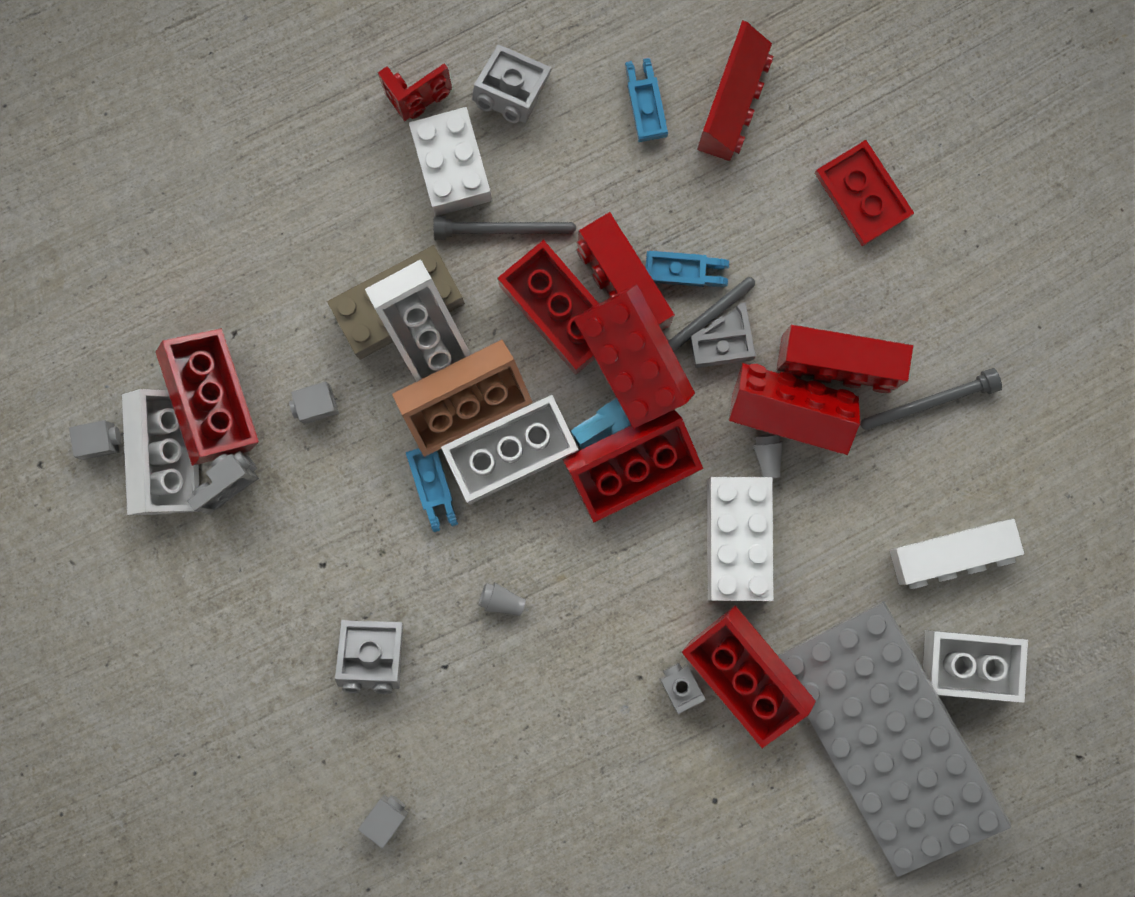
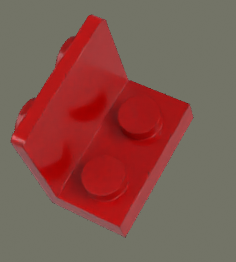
(412, 100)

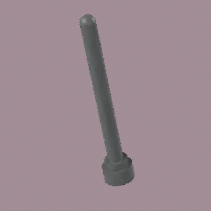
(445, 227)
(711, 313)
(988, 381)

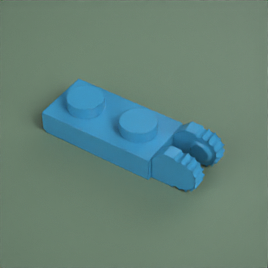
(646, 103)
(684, 269)
(431, 486)

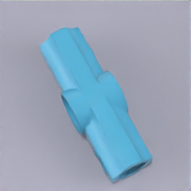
(606, 422)

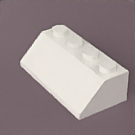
(155, 456)

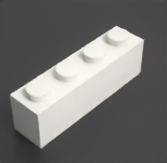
(957, 552)

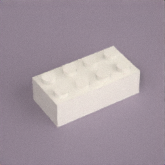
(418, 320)
(509, 449)
(740, 538)

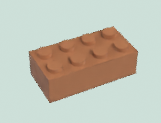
(462, 397)

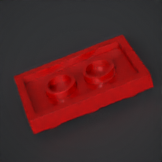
(864, 193)

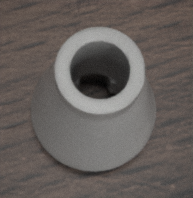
(769, 454)
(500, 600)

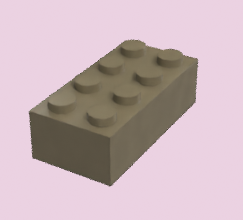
(361, 321)

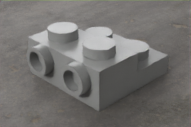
(510, 84)
(228, 477)
(369, 656)

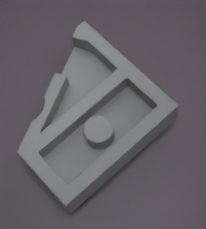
(725, 340)

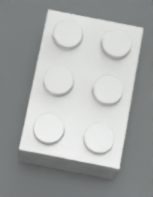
(450, 161)
(976, 665)

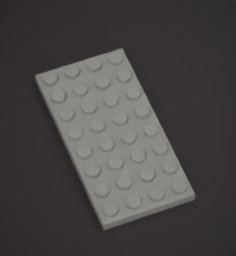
(894, 741)

